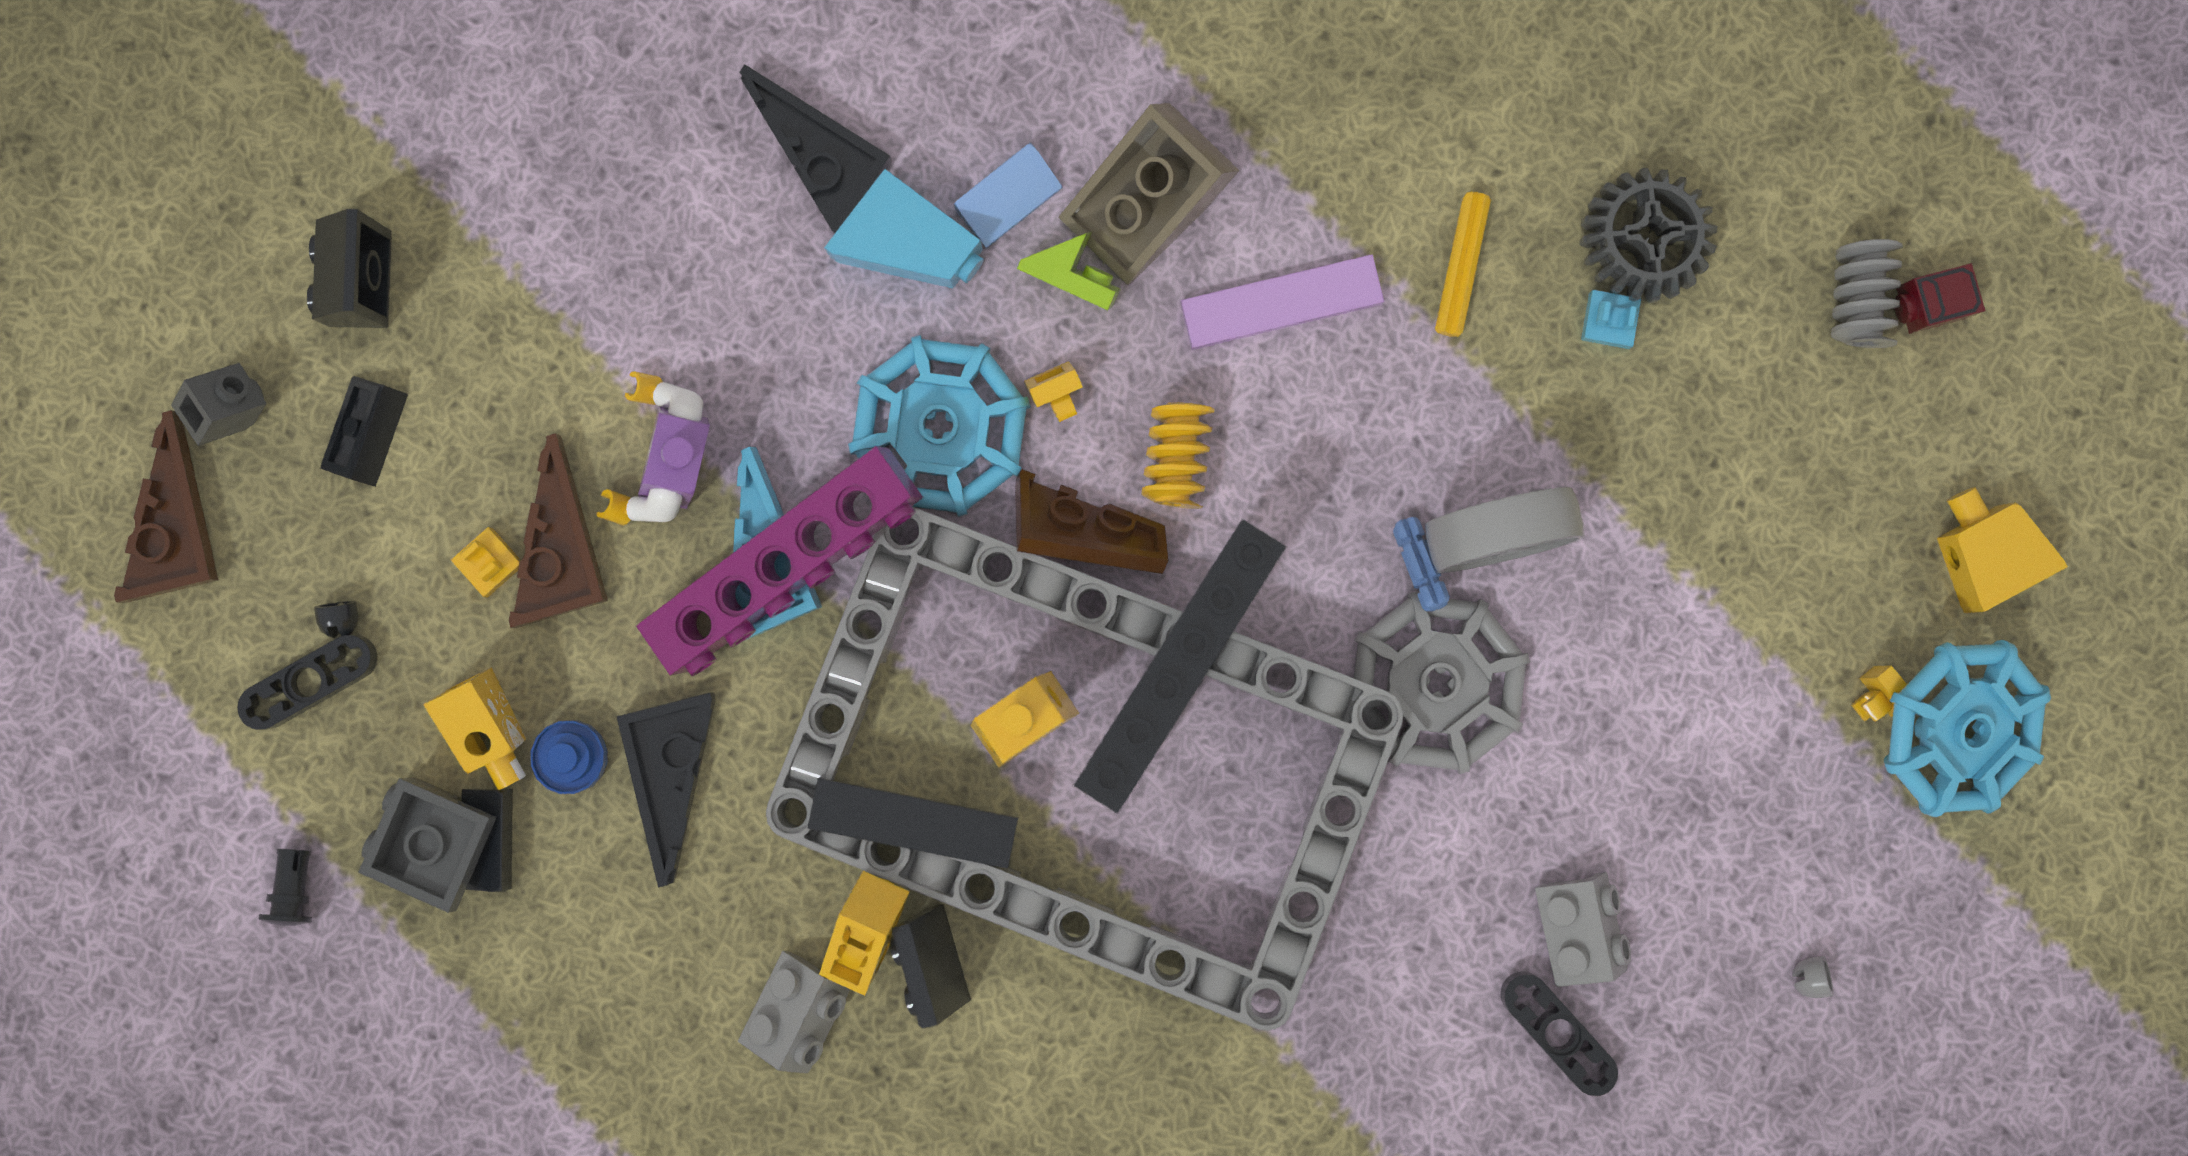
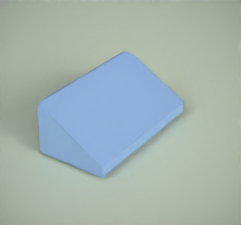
(1007, 195)

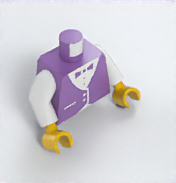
(672, 454)

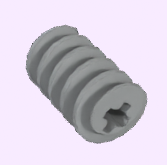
(1864, 293)

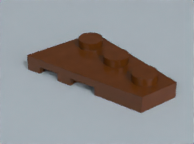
(1072, 529)

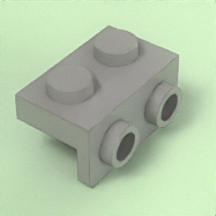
(1583, 930)
(793, 1015)

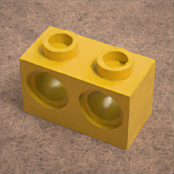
(863, 932)

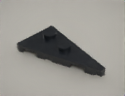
(827, 156)
(664, 762)

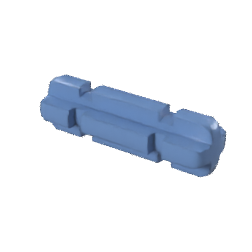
(1419, 564)

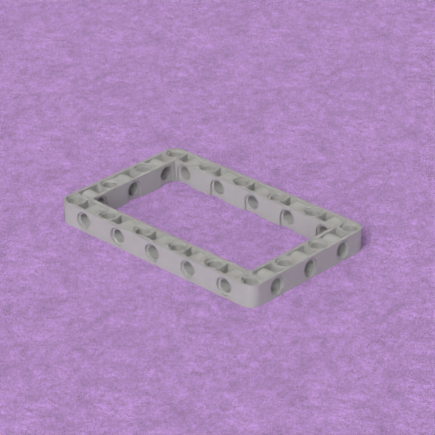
(1038, 909)

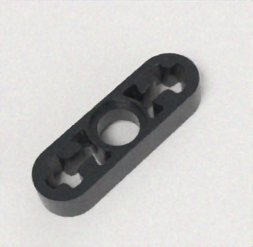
(282, 711)
(1593, 1052)

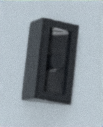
(364, 431)
(494, 865)

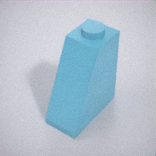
(905, 237)

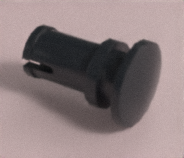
(288, 889)

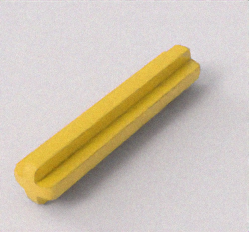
(1462, 264)

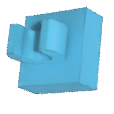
(1610, 319)

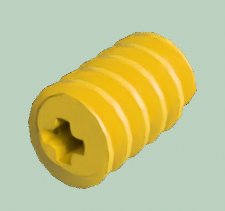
(1176, 454)

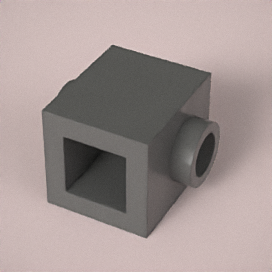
(218, 403)

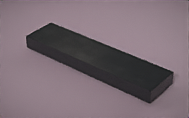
(913, 822)

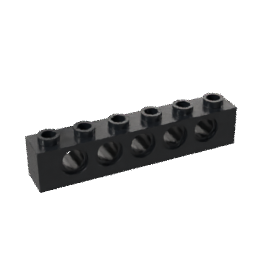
(1179, 666)

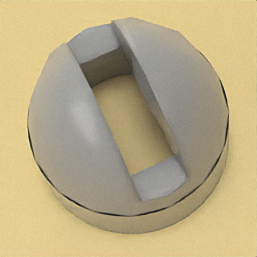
(1817, 978)

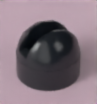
(336, 618)

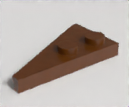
(170, 532)
(559, 559)

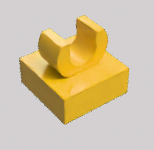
(1054, 388)
(487, 562)
(1881, 683)

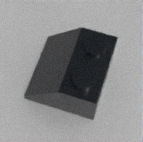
(350, 271)

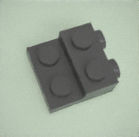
(426, 843)

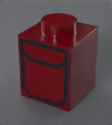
(1939, 299)

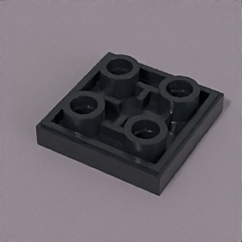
(930, 966)

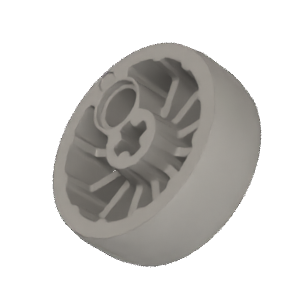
(1504, 529)

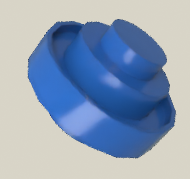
(569, 757)

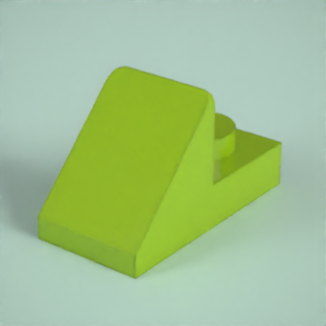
(1059, 268)

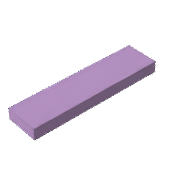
(1282, 302)

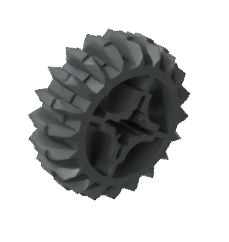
(1648, 195)

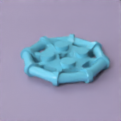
(962, 407)
(1994, 754)

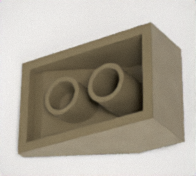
(1148, 191)

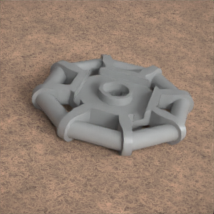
(1468, 685)

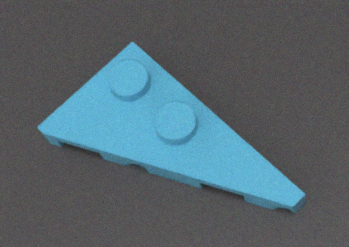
(758, 511)

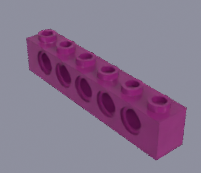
(673, 627)

